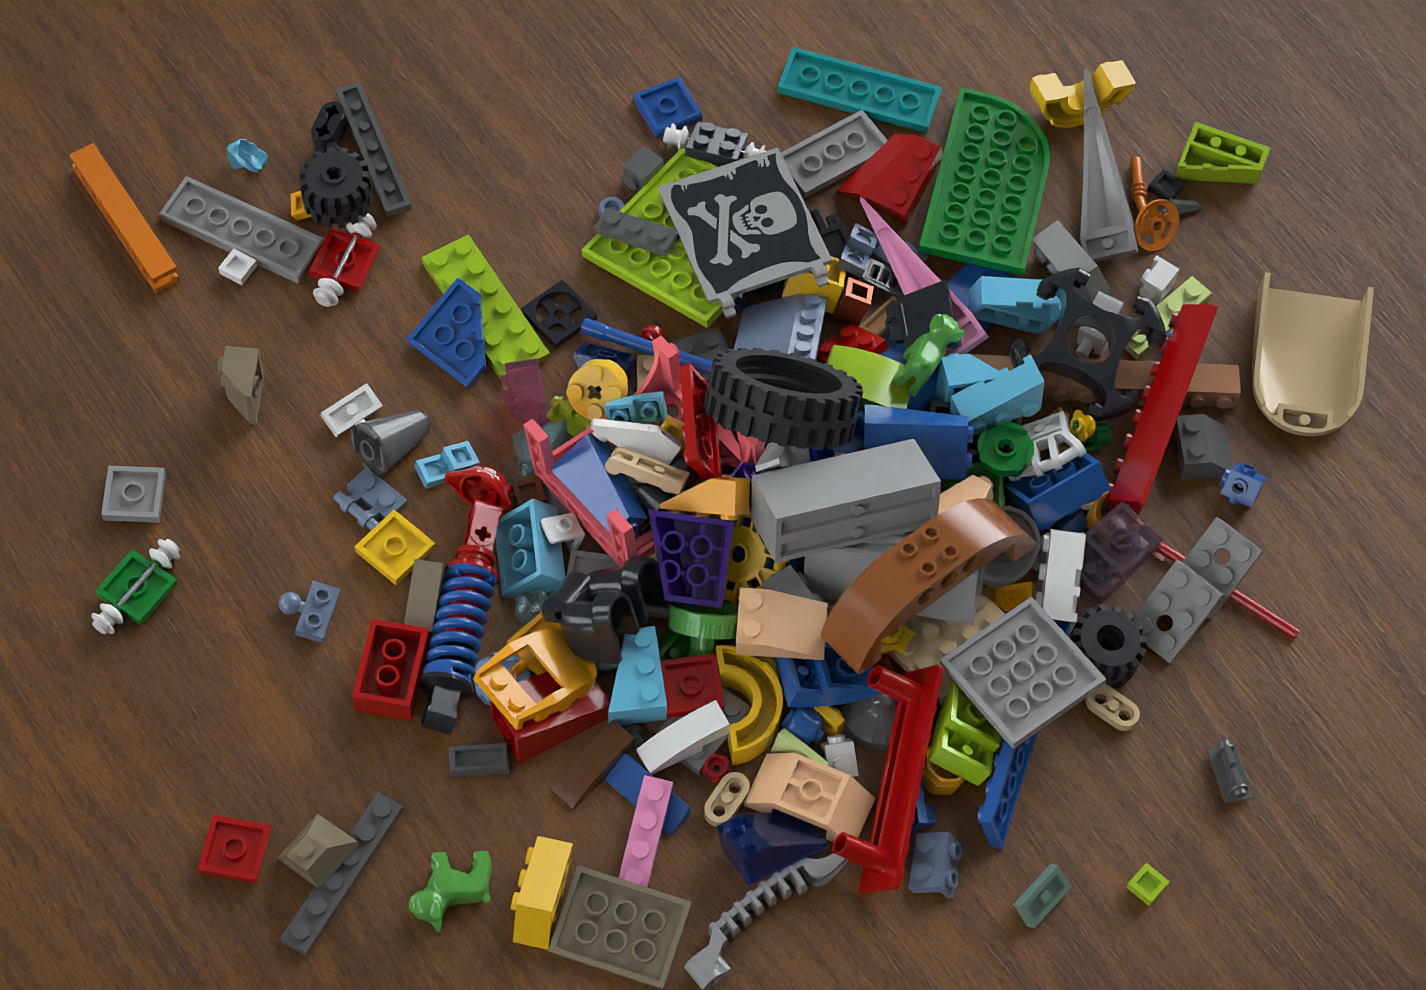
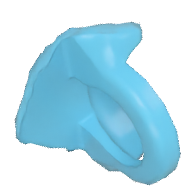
(245, 153)

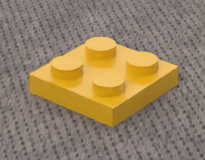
(394, 547)

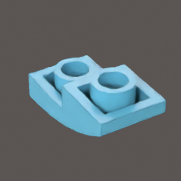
(638, 408)

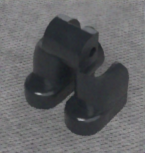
(604, 604)

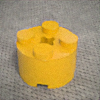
(596, 373)

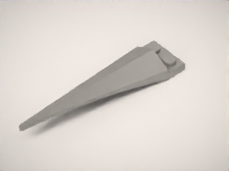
(1106, 216)

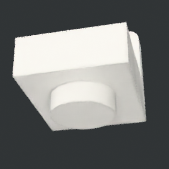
(840, 754)

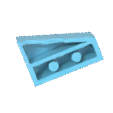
(1002, 399)

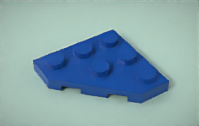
(454, 334)

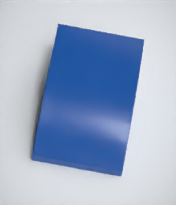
(822, 681)

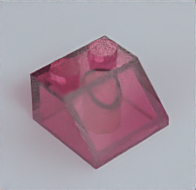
(524, 391)

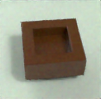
(528, 489)

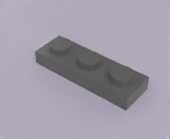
(636, 232)

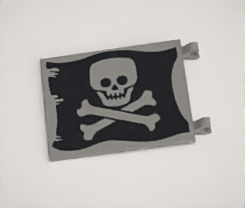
(745, 227)

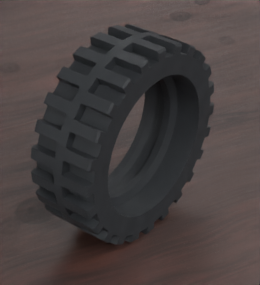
(783, 398)

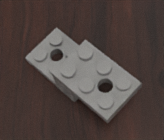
(1196, 588)

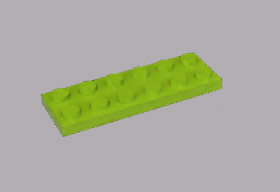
(505, 328)

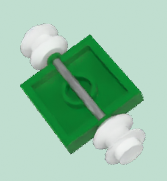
(136, 587)

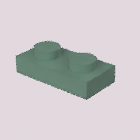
(1042, 895)

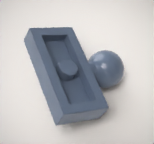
(315, 612)

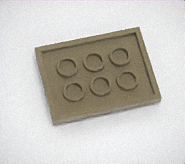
(620, 927)

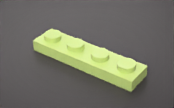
(1188, 293)

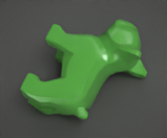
(927, 352)
(451, 887)

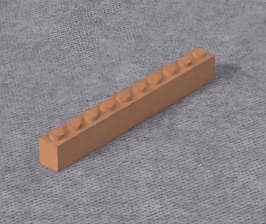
(1210, 384)

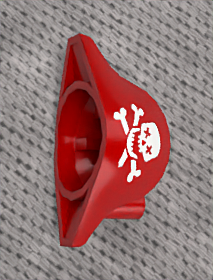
(481, 484)

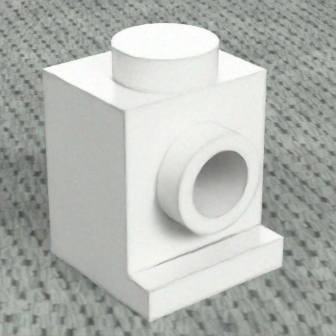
(1158, 280)

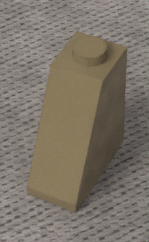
(425, 593)

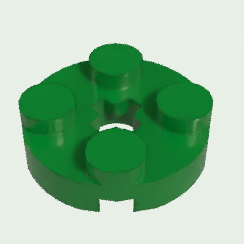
(1004, 464)

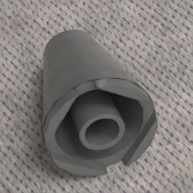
(389, 439)

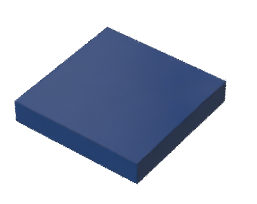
(667, 105)

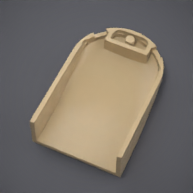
(1309, 358)

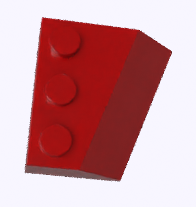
(895, 176)

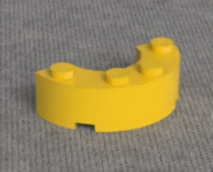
(1065, 104)
(764, 692)

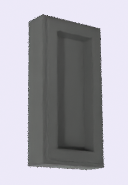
(478, 759)

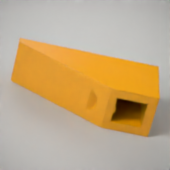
(715, 496)

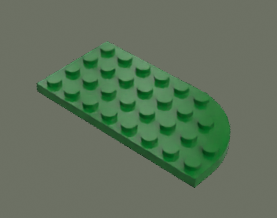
(987, 185)

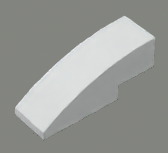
(684, 738)

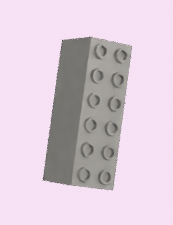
(844, 500)
(835, 570)

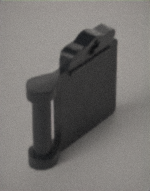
(914, 312)

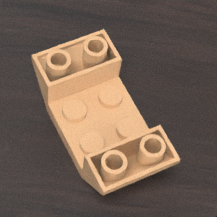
(811, 794)

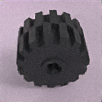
(336, 187)
(1110, 642)

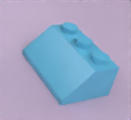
(959, 373)
(525, 552)

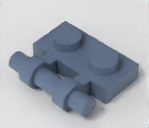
(372, 492)

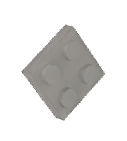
(133, 494)

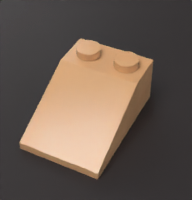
(780, 625)

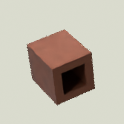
(853, 301)

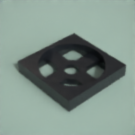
(545, 300)

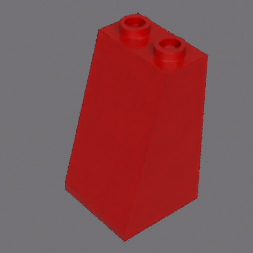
(558, 727)

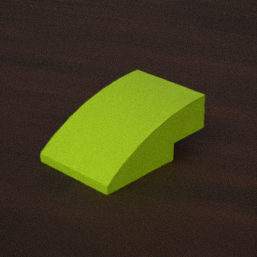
(874, 374)
(963, 738)

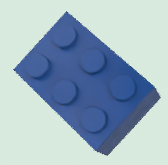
(1059, 491)

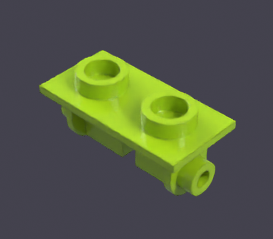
(563, 411)

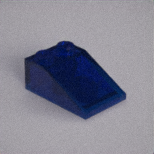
(767, 843)

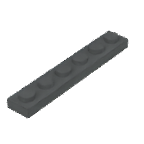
(373, 149)
(325, 901)

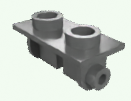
(1229, 773)

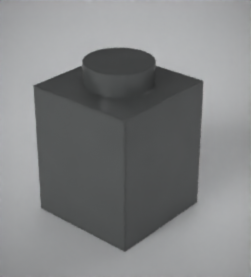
(641, 168)

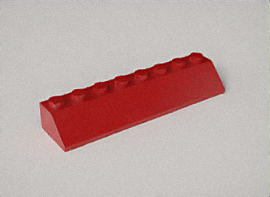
(1161, 406)

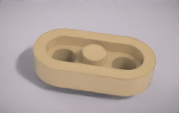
(1114, 706)
(726, 801)

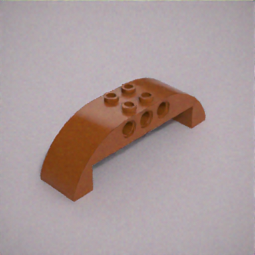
(918, 574)

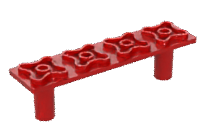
(901, 778)

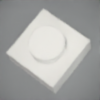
(237, 266)

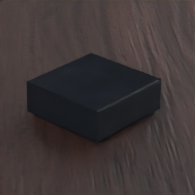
(1166, 185)

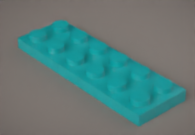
(858, 88)

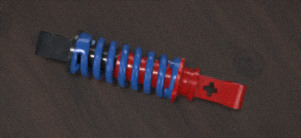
(461, 620)

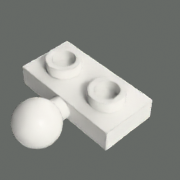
(351, 410)

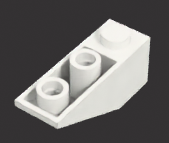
(638, 437)

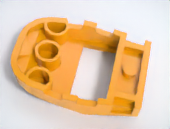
(552, 651)

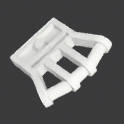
(1048, 434)

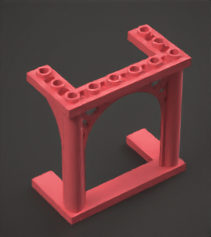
(621, 541)

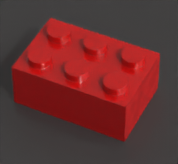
(391, 669)

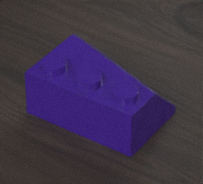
(691, 556)

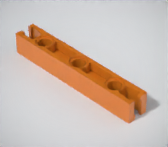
(124, 218)

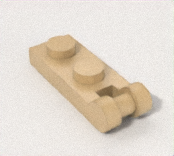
(647, 470)

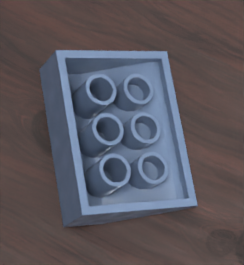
(784, 325)

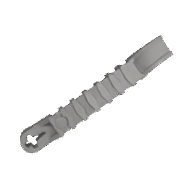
(708, 966)

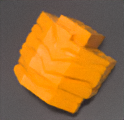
(939, 780)

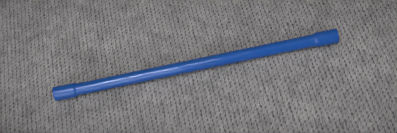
(606, 333)

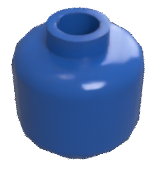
(804, 724)

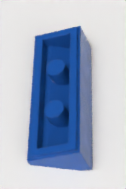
(627, 780)

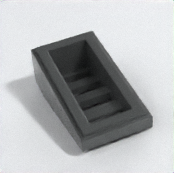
(882, 272)

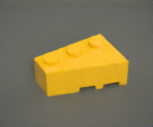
(540, 891)

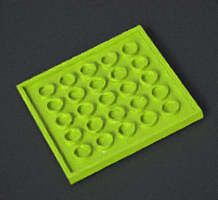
(664, 278)

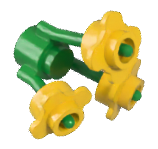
(1087, 430)

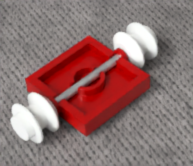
(344, 261)

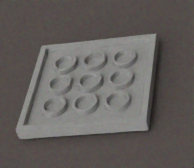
(1022, 672)

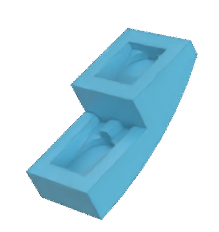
(453, 458)

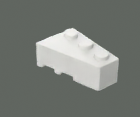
(1061, 574)

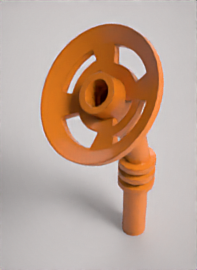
(1149, 219)

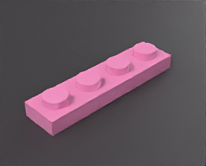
(646, 830)

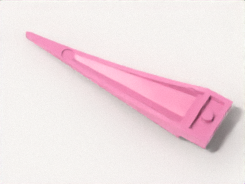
(915, 275)

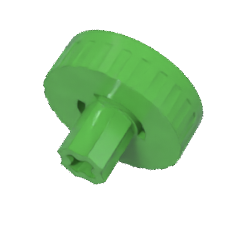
(703, 624)

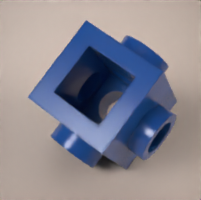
(1251, 482)

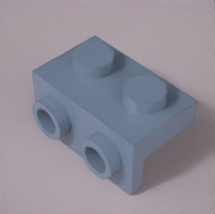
(935, 863)

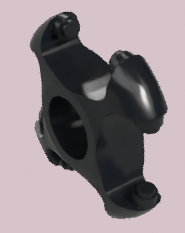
(1116, 329)

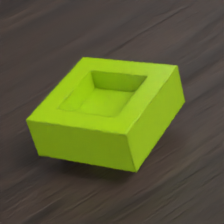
(1147, 884)

